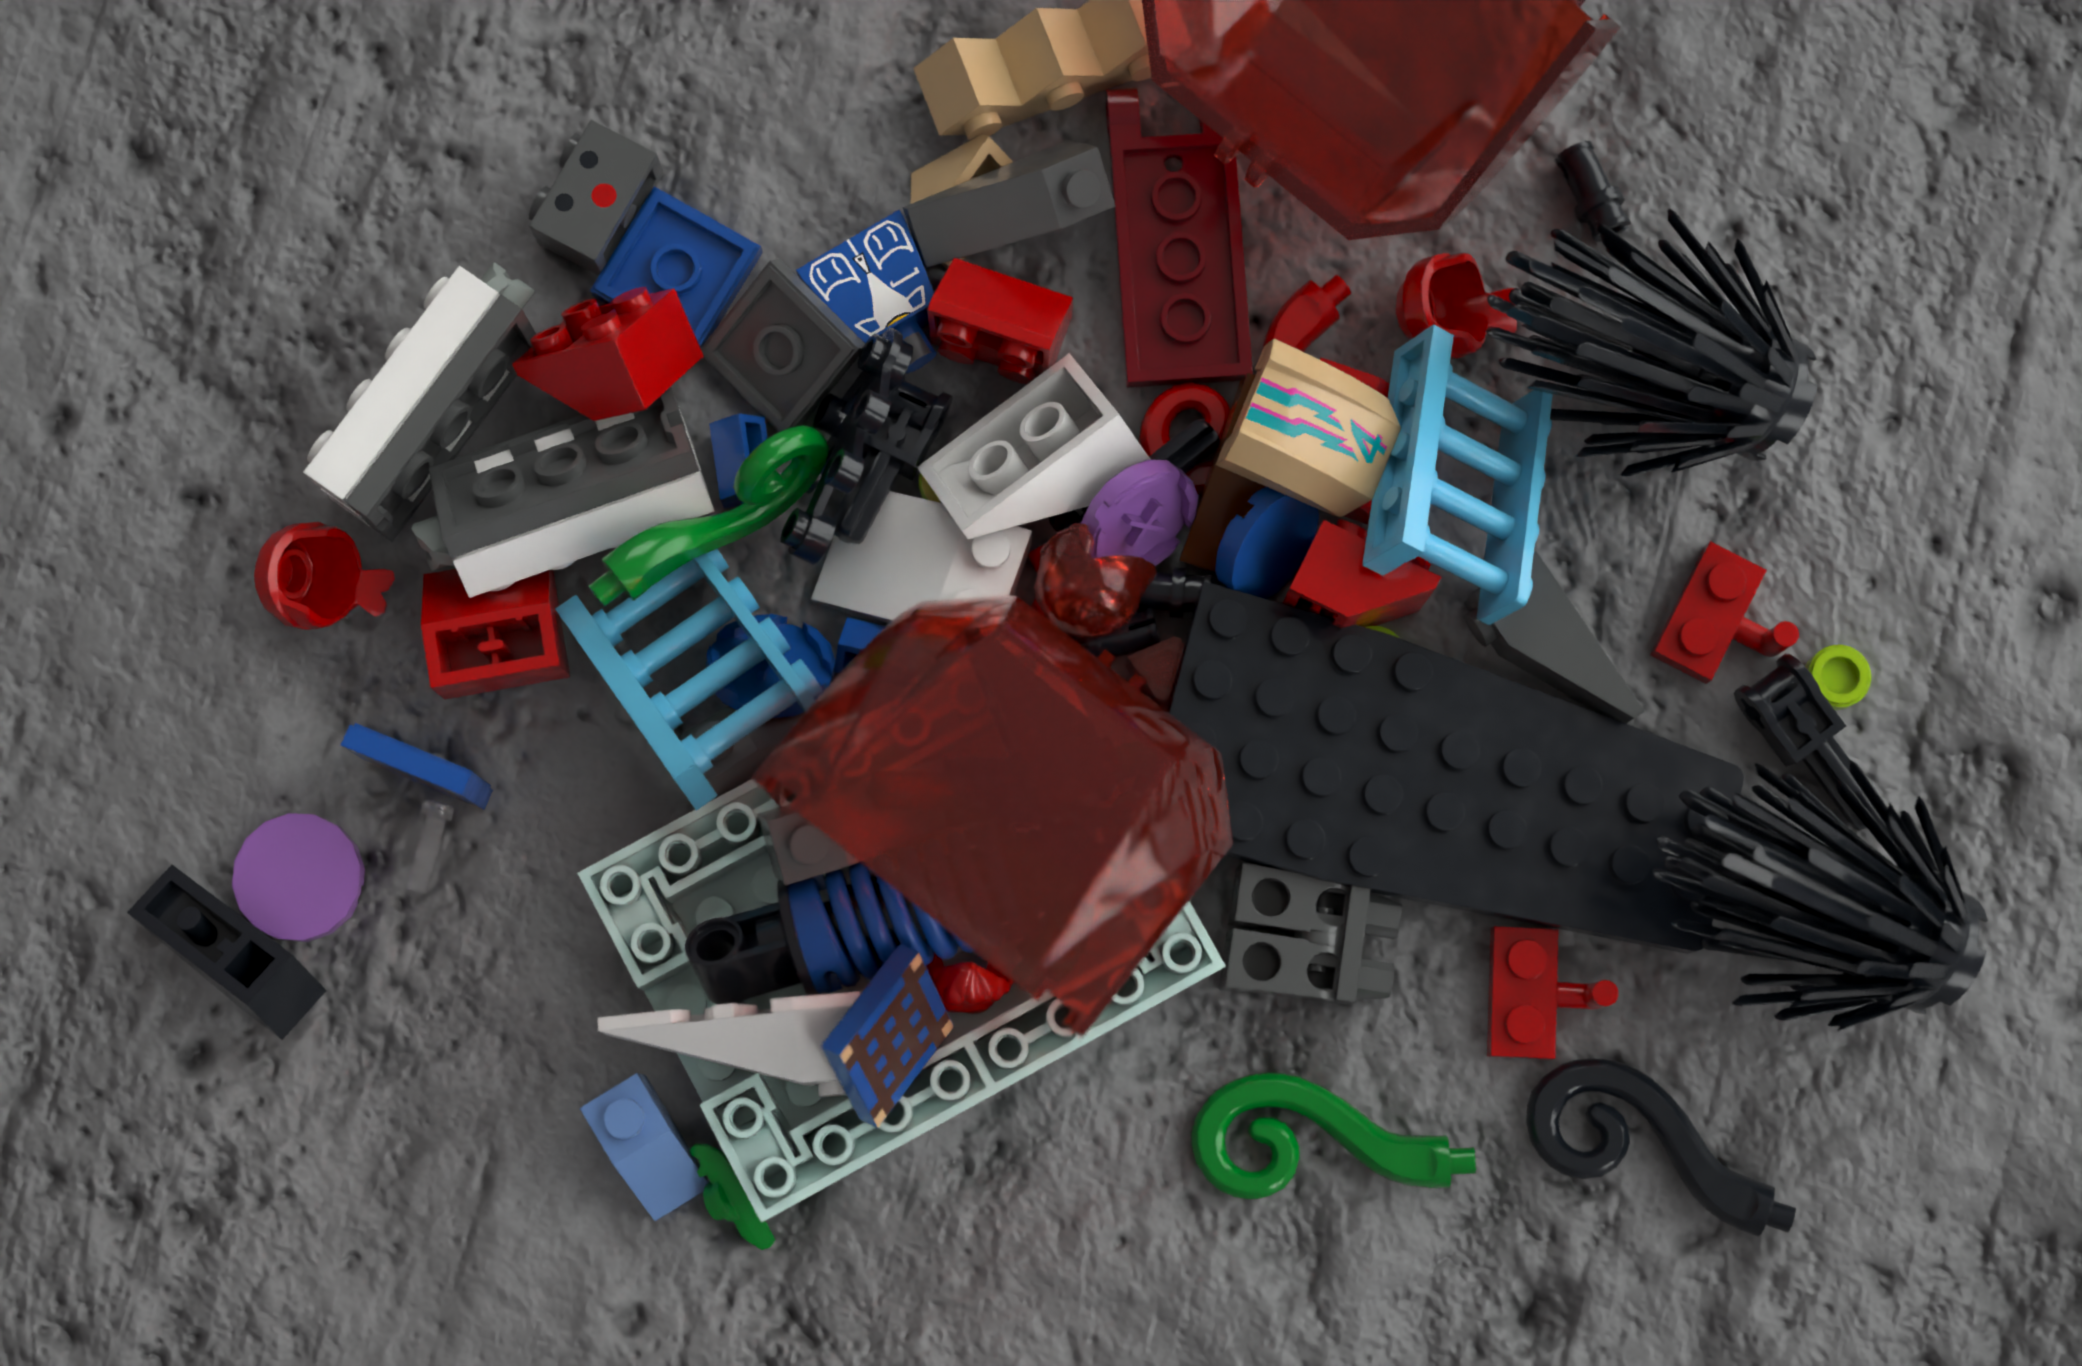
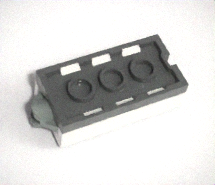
(424, 398)
(561, 495)

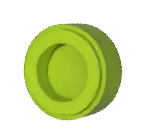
(1841, 675)

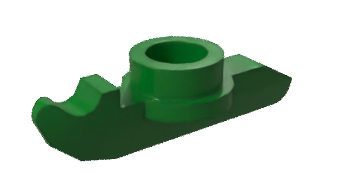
(726, 1197)

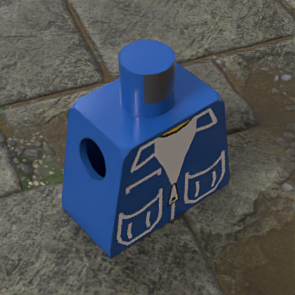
(877, 285)

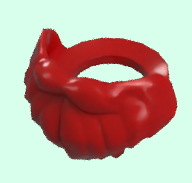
(968, 986)

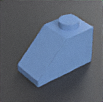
(645, 1145)

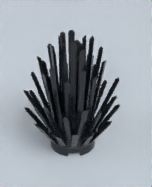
(1676, 360)
(1892, 929)

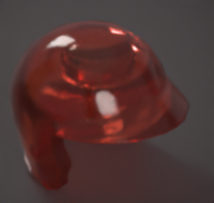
(1087, 593)

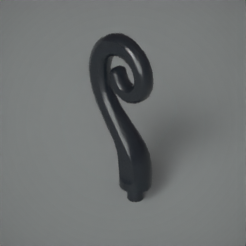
(1724, 1193)

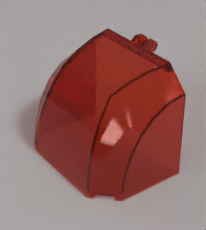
(1373, 106)
(1012, 793)

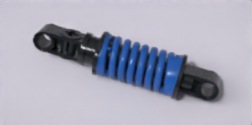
(813, 939)

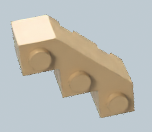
(1034, 66)

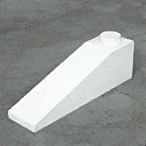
(769, 1042)

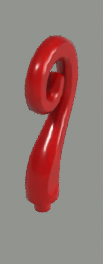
(1297, 324)

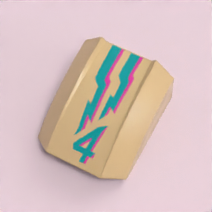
(1311, 432)

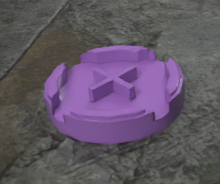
(1142, 511)
(298, 877)

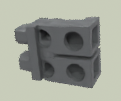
(1326, 944)

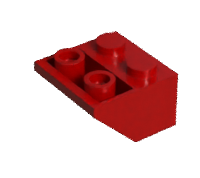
(998, 321)
(613, 354)
(1341, 588)
(493, 637)

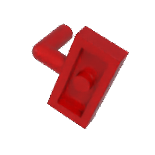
(1713, 614)
(1527, 993)

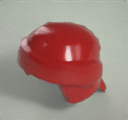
(1452, 296)
(315, 577)

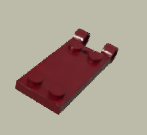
(1177, 253)

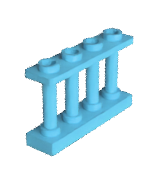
(1410, 483)
(661, 714)

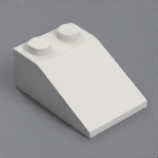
(1033, 454)
(915, 557)

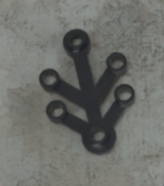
(846, 420)

